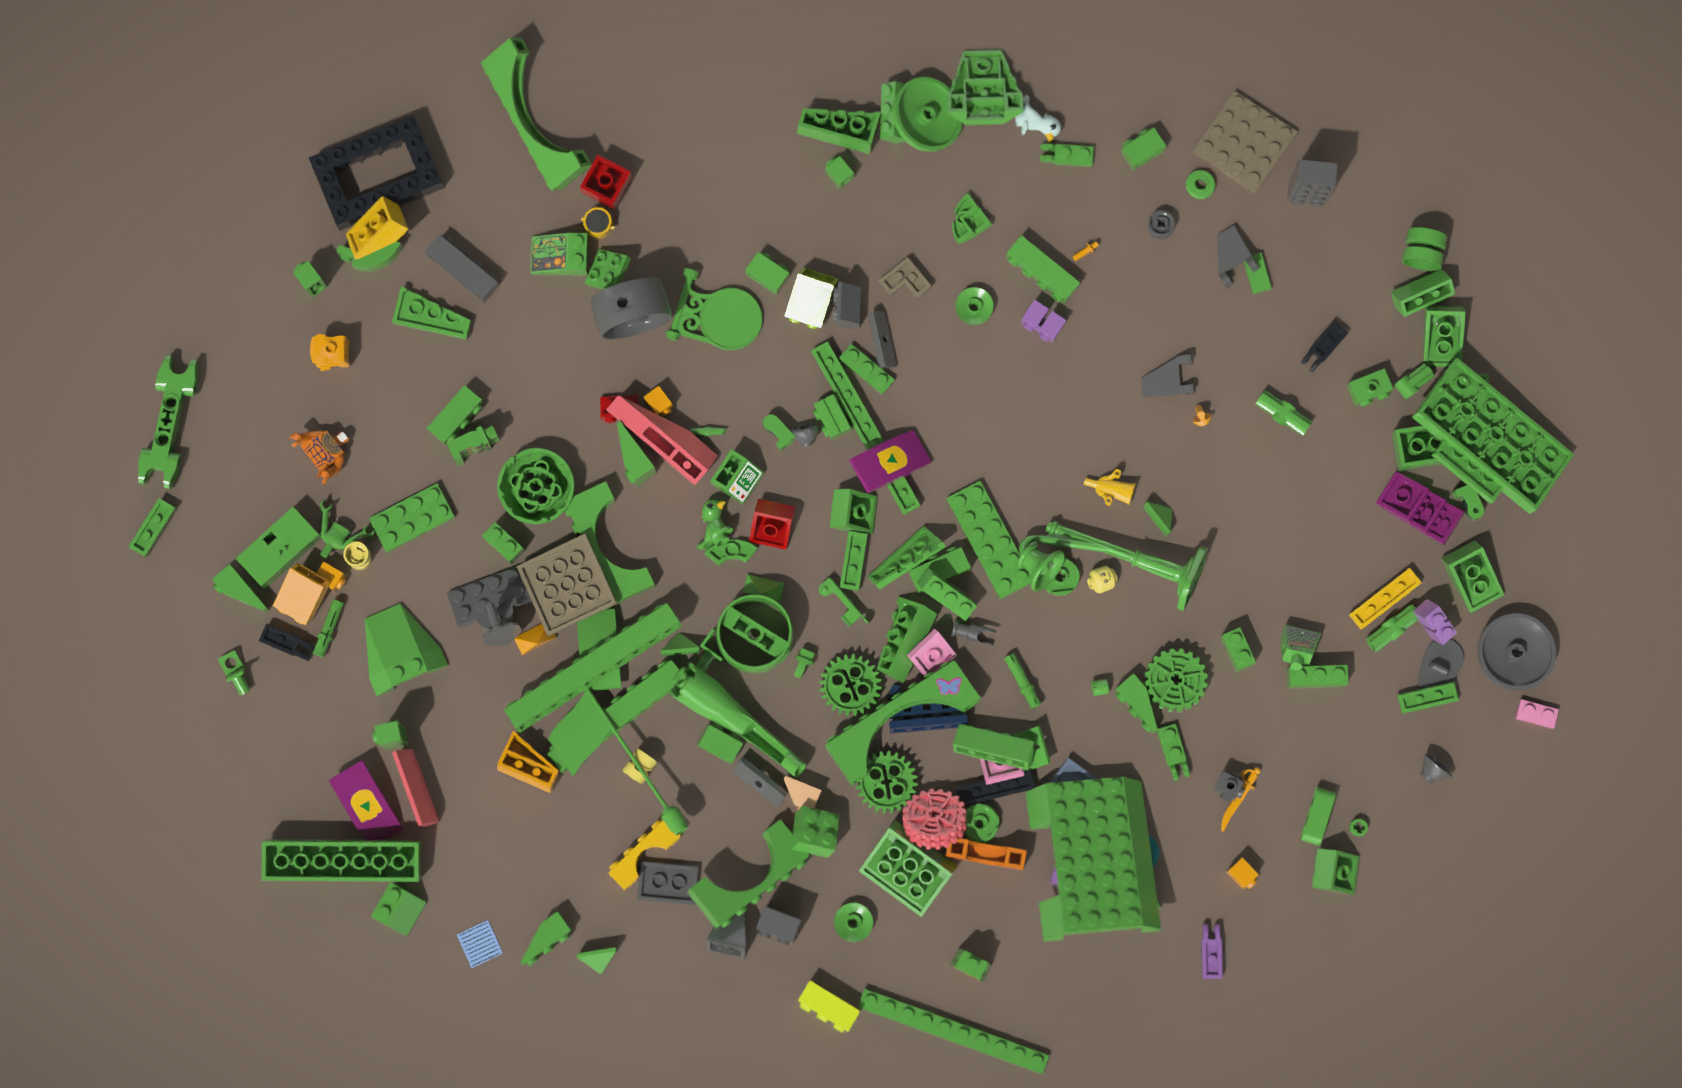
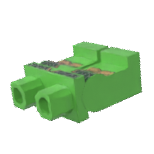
(472, 443)

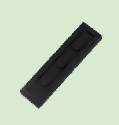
(981, 792)

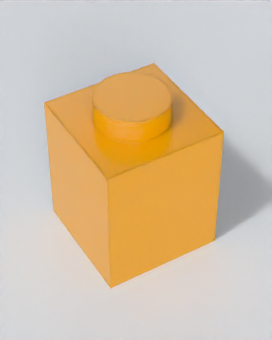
(658, 402)
(336, 578)
(1243, 874)

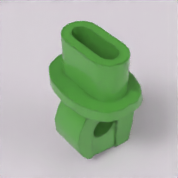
(805, 658)

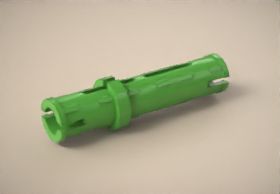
(328, 628)
(1023, 682)

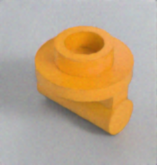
(1201, 418)

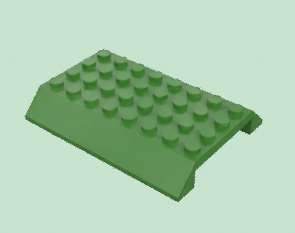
(1098, 856)

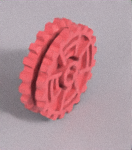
(934, 819)

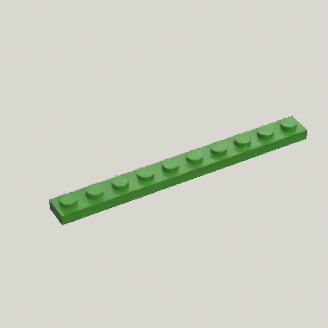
(860, 419)
(953, 1031)

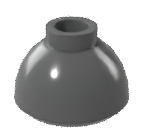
(805, 434)

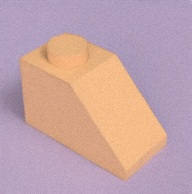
(802, 793)

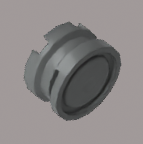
(1161, 225)

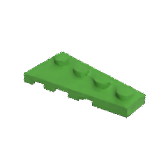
(422, 314)
(910, 554)

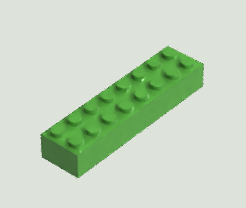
(341, 860)

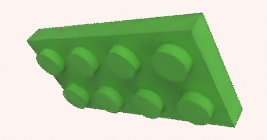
(412, 518)

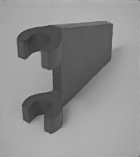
(1231, 253)
(1166, 379)

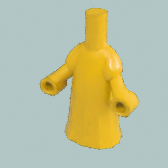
(1109, 489)

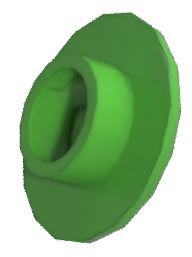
(1204, 176)

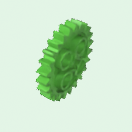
(866, 678)
(904, 779)

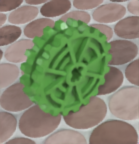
(1163, 688)

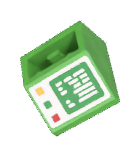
(736, 477)

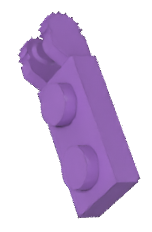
(1211, 954)

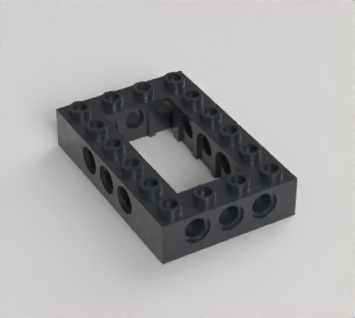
(374, 143)

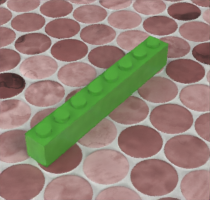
(634, 703)

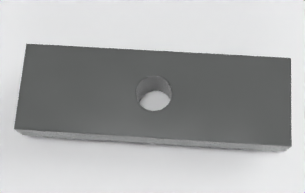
(882, 340)
(760, 782)

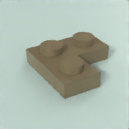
(907, 275)

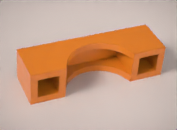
(987, 854)

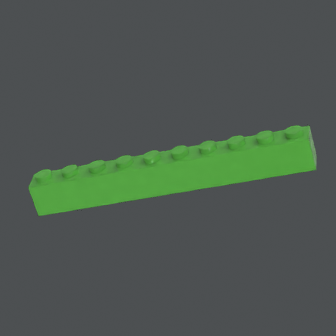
(592, 668)

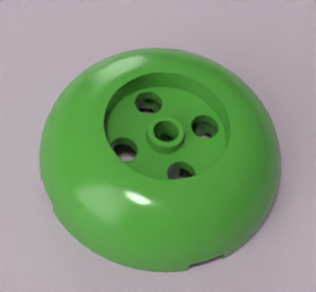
(514, 481)

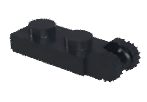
(1325, 345)
(284, 641)

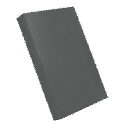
(666, 882)

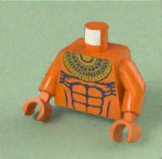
(323, 451)

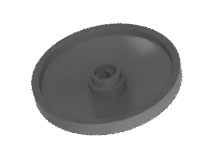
(1516, 652)

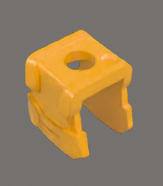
(329, 351)

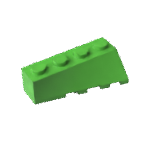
(909, 628)

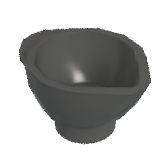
(1434, 769)

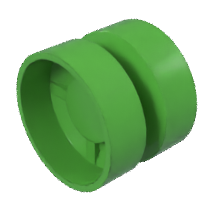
(1424, 249)

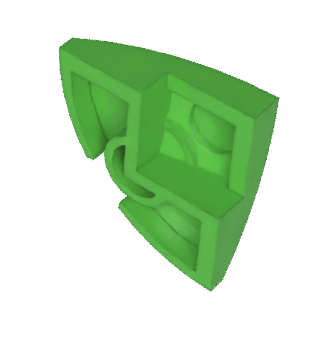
(969, 220)

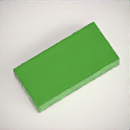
(1259, 279)

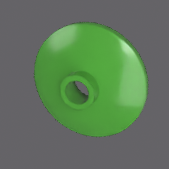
(977, 297)
(857, 912)

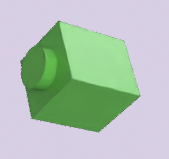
(839, 172)

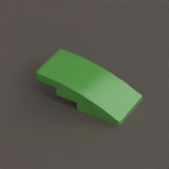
(594, 633)

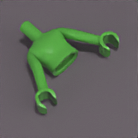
(337, 534)

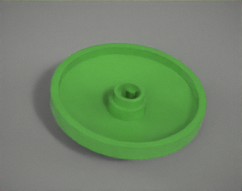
(923, 116)

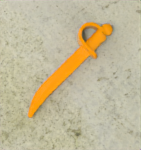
(1247, 785)

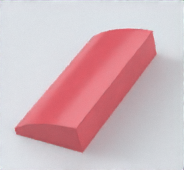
(415, 787)

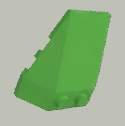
(984, 90)
(399, 649)

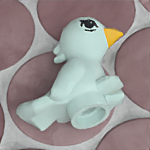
(1032, 120)

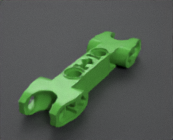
(174, 388)

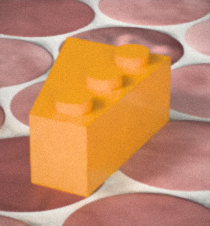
(526, 764)

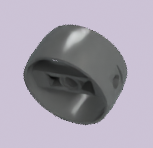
(631, 308)

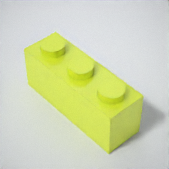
(828, 1007)

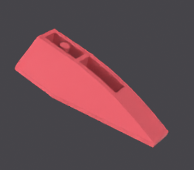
(666, 438)

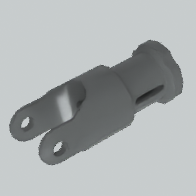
(971, 632)

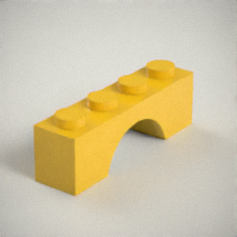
(625, 871)

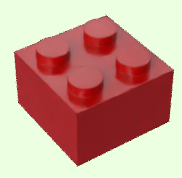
(606, 182)

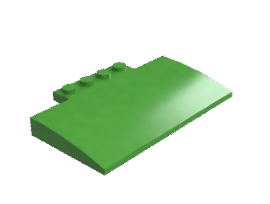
(1490, 439)

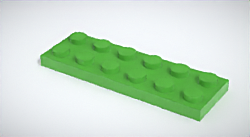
(989, 539)

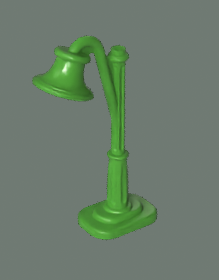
(1045, 566)

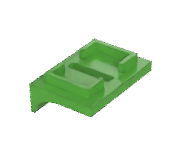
(1040, 756)

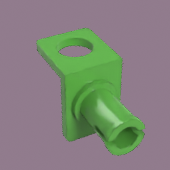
(709, 654)
(236, 673)

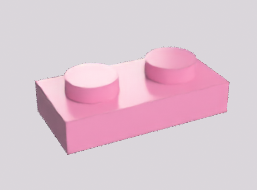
(1536, 714)

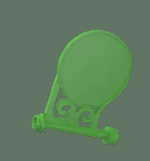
(727, 318)

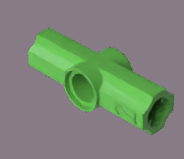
(1283, 413)
(1392, 629)

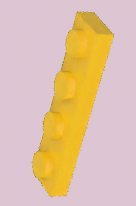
(1385, 599)

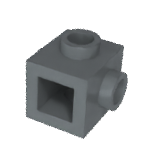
(1226, 780)

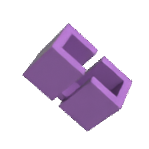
(1034, 317)
(1433, 618)

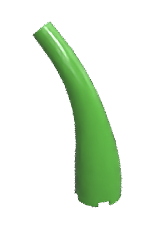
(712, 701)

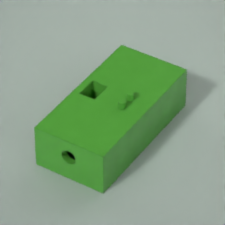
(270, 561)

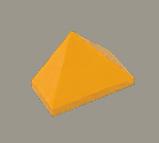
(533, 639)

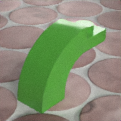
(372, 261)

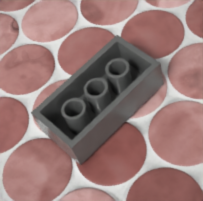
(1312, 183)

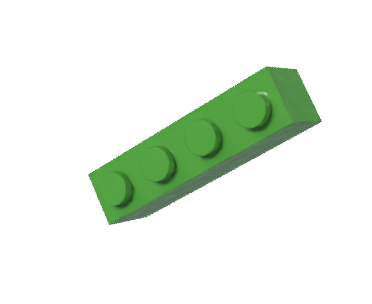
(1042, 269)
(994, 746)

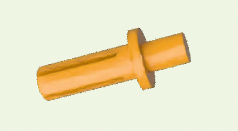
(1085, 251)

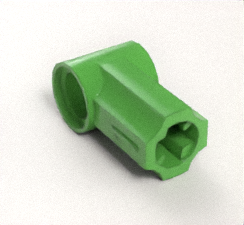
(1411, 383)

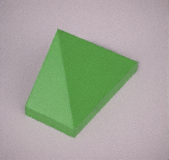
(1160, 515)
(762, 586)
(680, 646)
(598, 959)

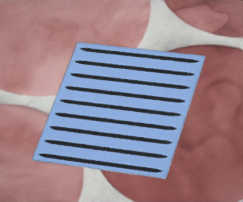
(479, 944)

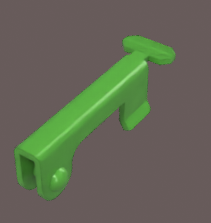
(853, 613)

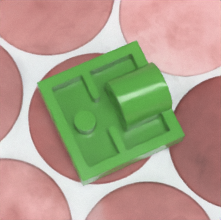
(607, 269)

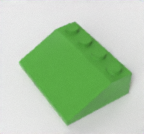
(906, 870)

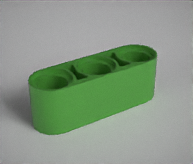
(1318, 816)

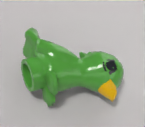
(716, 531)

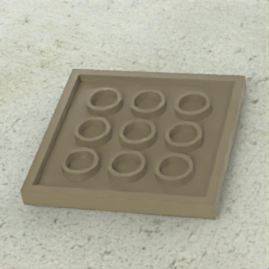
(1244, 142)
(567, 585)

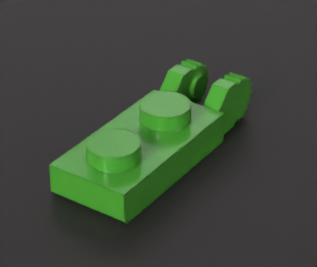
(1068, 155)
(1173, 750)

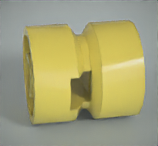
(357, 555)
(646, 763)

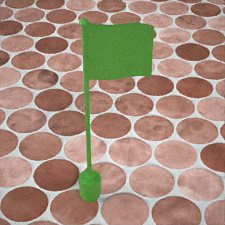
(584, 732)

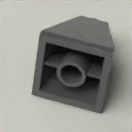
(729, 940)

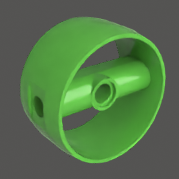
(743, 626)

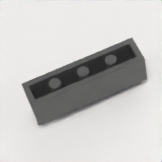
(461, 268)

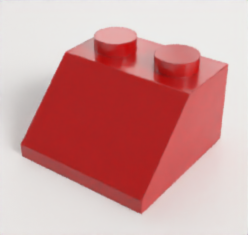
(772, 524)

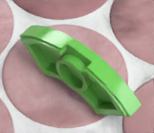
(732, 549)

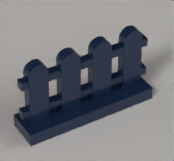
(918, 722)

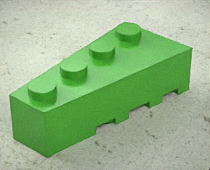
(840, 128)

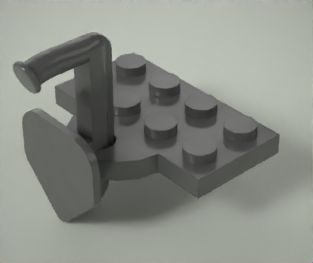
(488, 603)

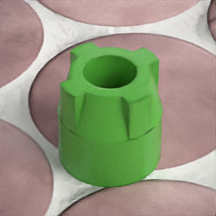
(1099, 687)

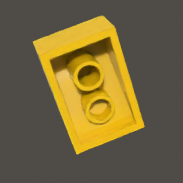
(377, 228)

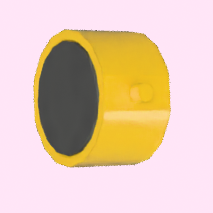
(597, 223)

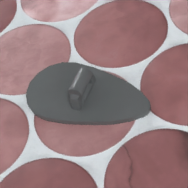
(1440, 664)

